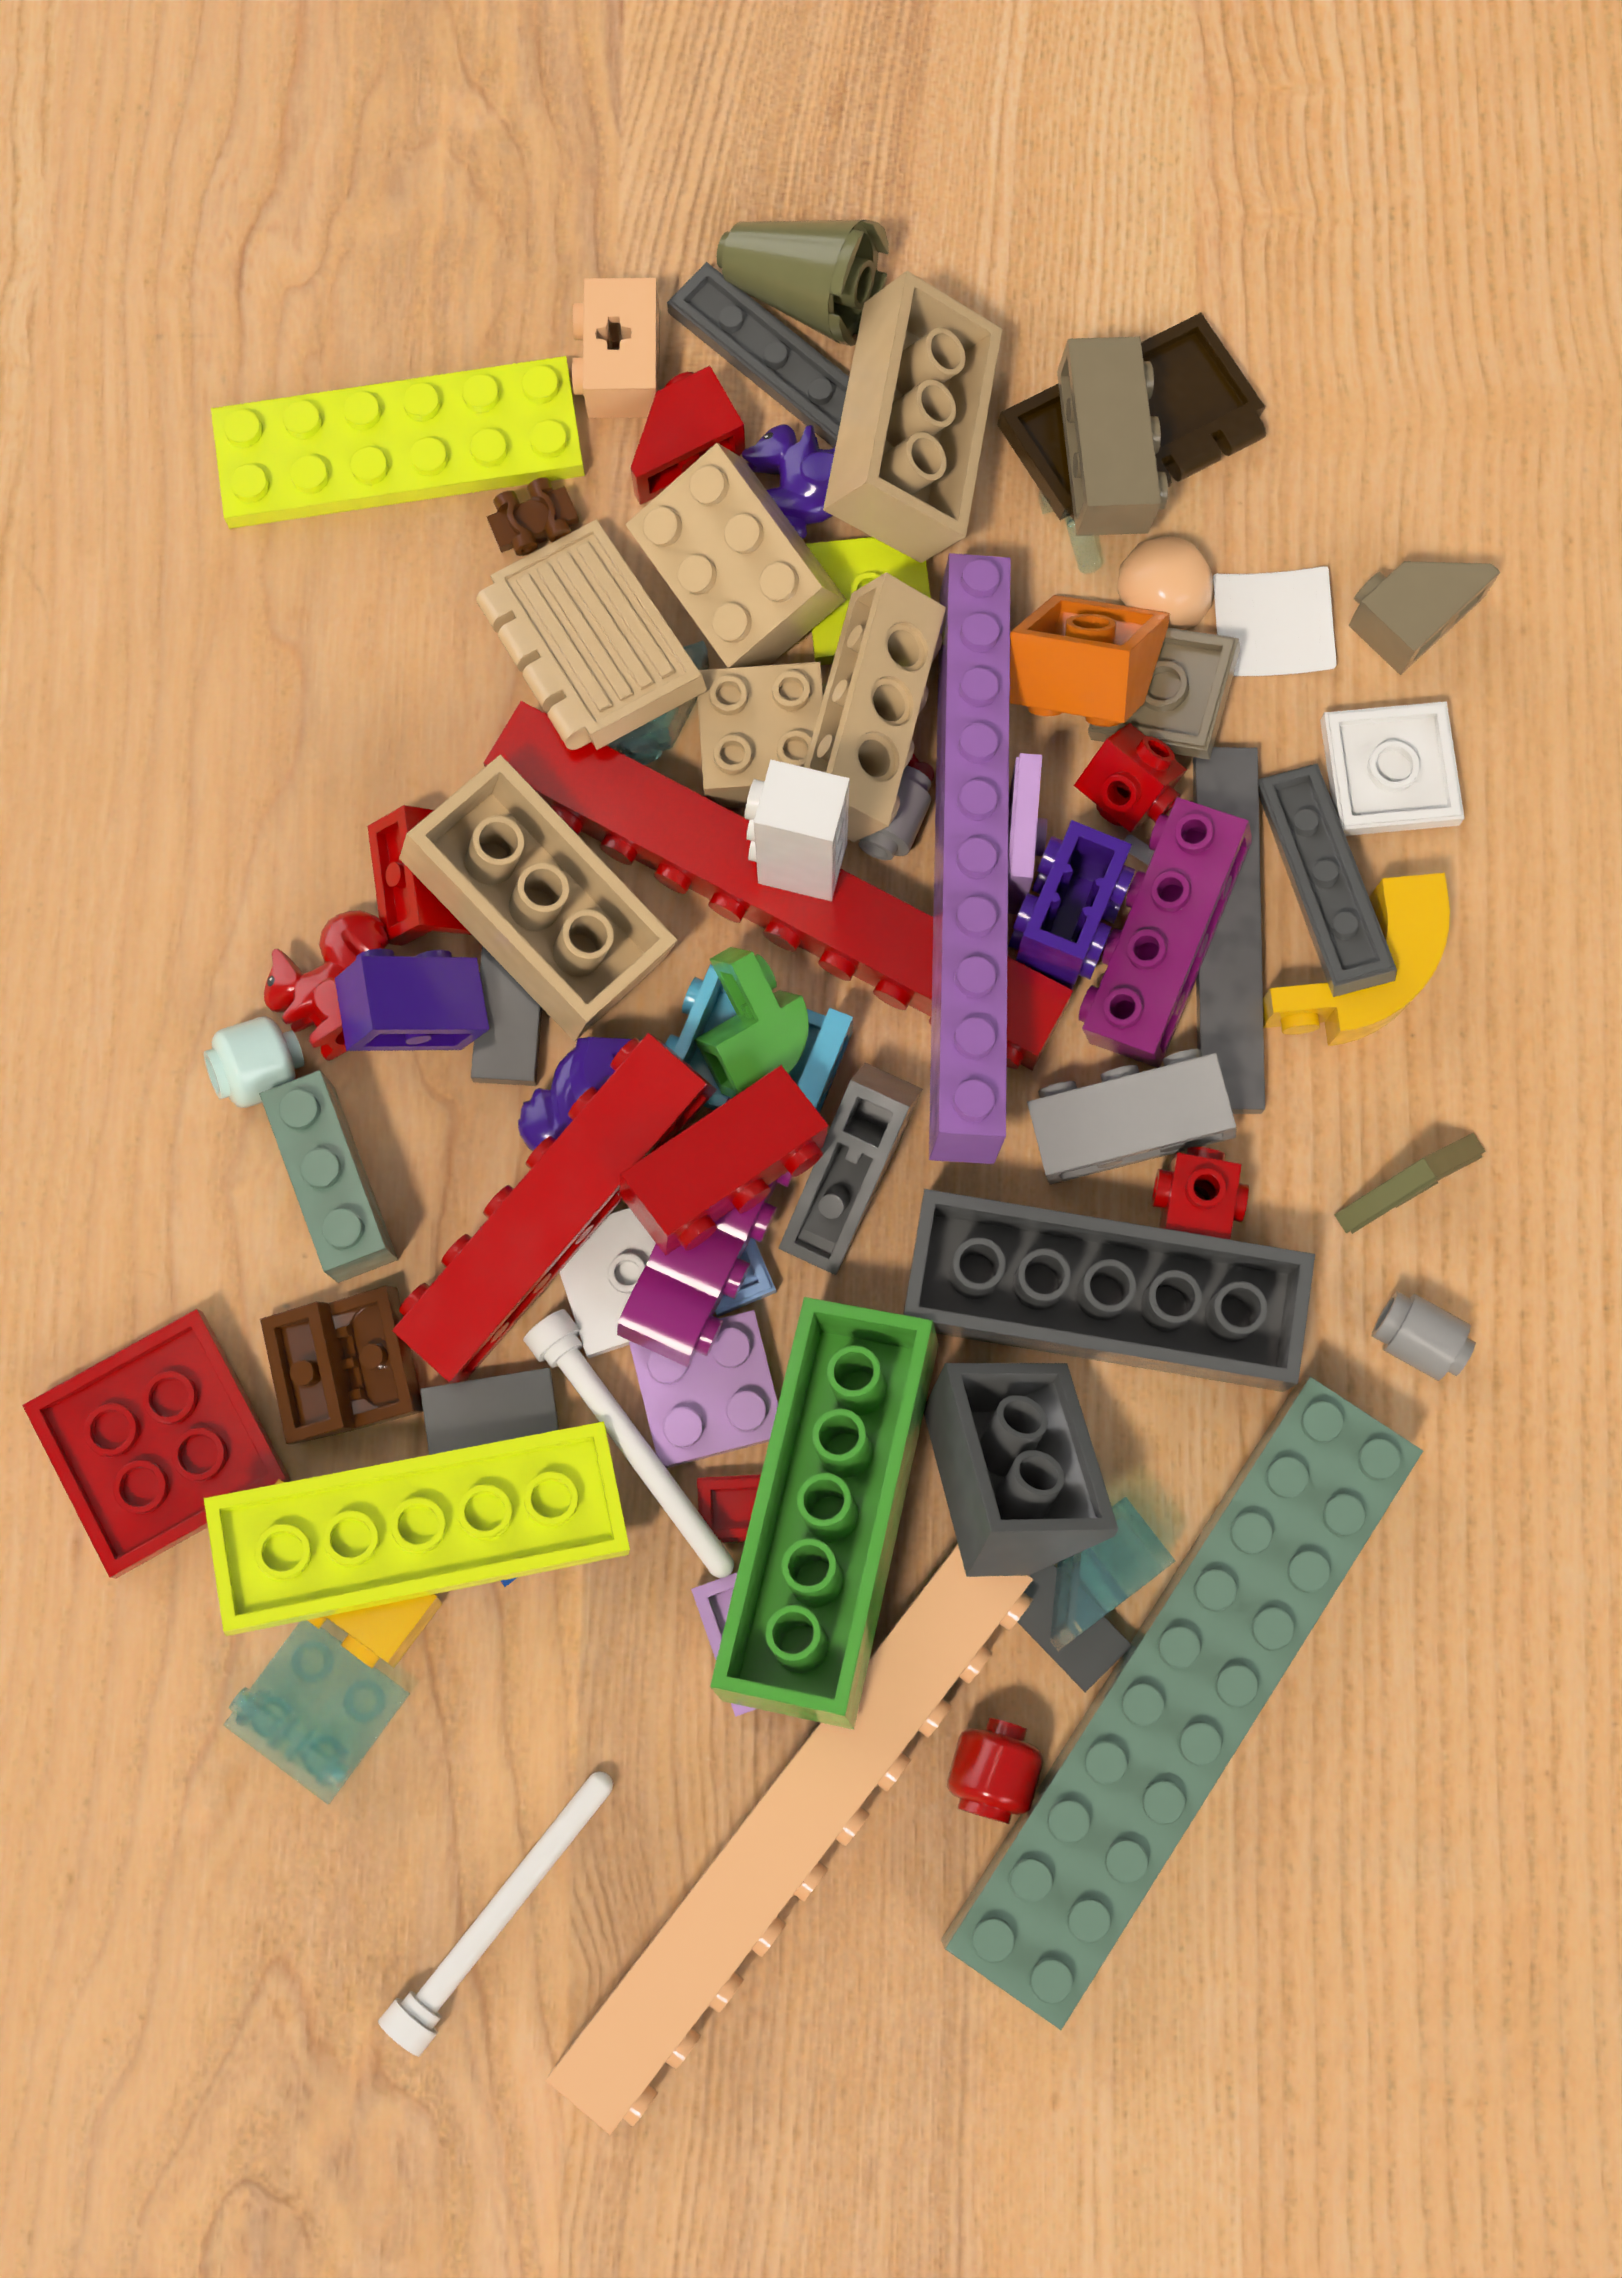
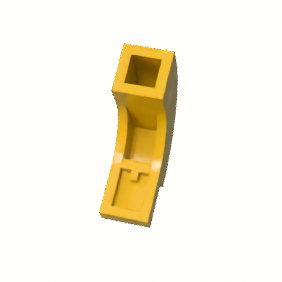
(1416, 929)

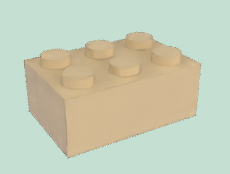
(735, 560)

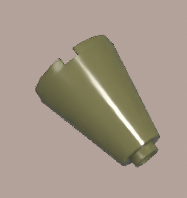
(808, 269)

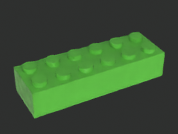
(826, 1513)

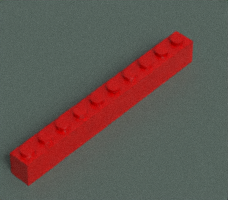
(707, 851)

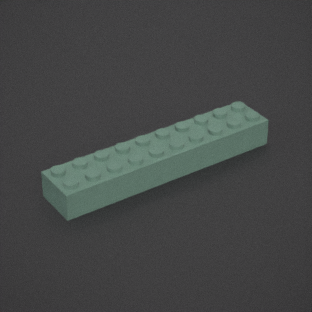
(1180, 1701)

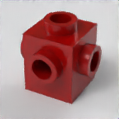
(1131, 778)
(1215, 1179)

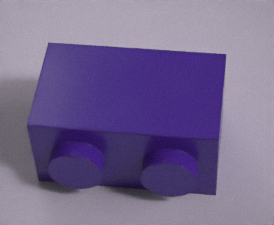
(411, 1001)

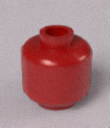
(995, 1771)

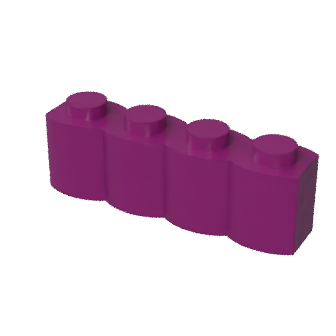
(680, 1291)

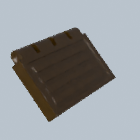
(1196, 395)

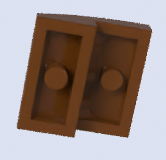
(340, 1365)

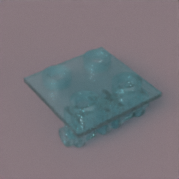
(315, 1710)

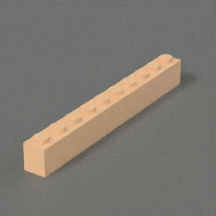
(781, 1844)

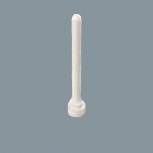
(558, 1343)
(414, 2019)

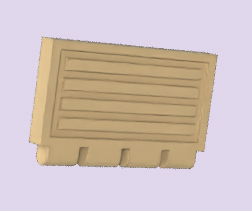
(589, 639)

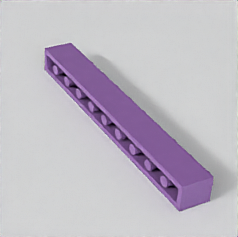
(971, 864)

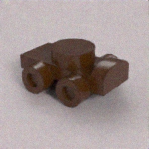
(532, 521)

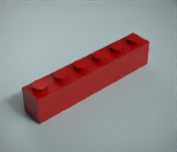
(551, 1210)

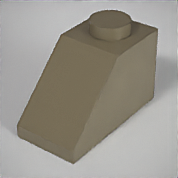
(1417, 606)

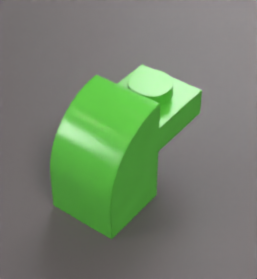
(765, 1031)

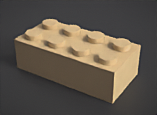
(913, 418)
(536, 897)

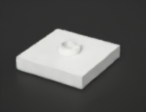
(1392, 768)
(603, 1277)

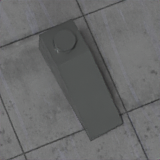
(851, 1168)

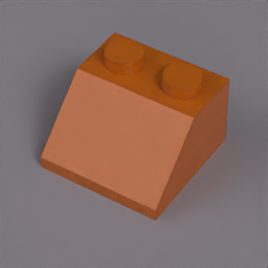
(1085, 659)

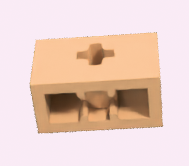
(622, 316)

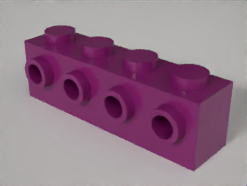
(1166, 931)

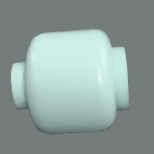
(252, 1060)

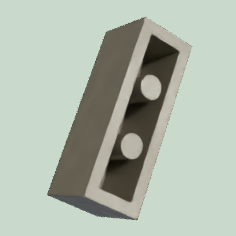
(1110, 436)

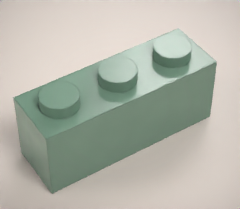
(328, 1177)

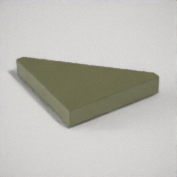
(1410, 1183)

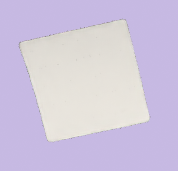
(1279, 620)

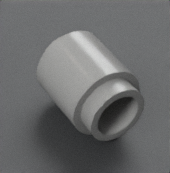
(901, 833)
(1424, 1336)

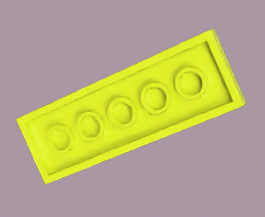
(396, 442)
(414, 1528)

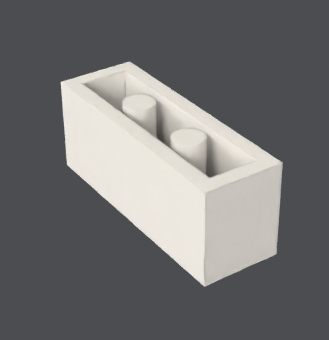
(798, 828)

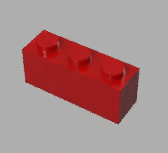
(724, 1162)

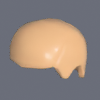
(1168, 578)

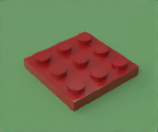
(151, 1440)

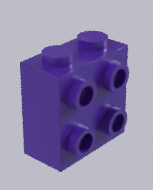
(1078, 887)

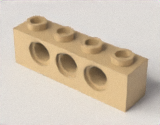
(876, 697)

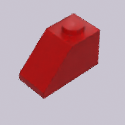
(681, 427)

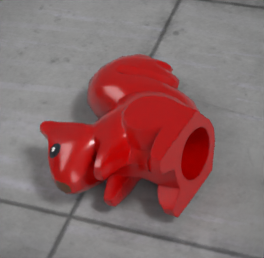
(313, 995)

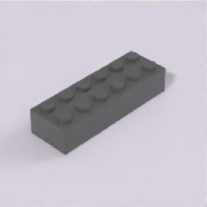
(1110, 1290)

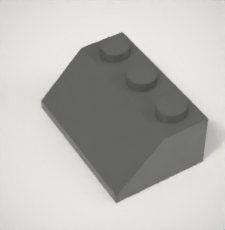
(1016, 1466)

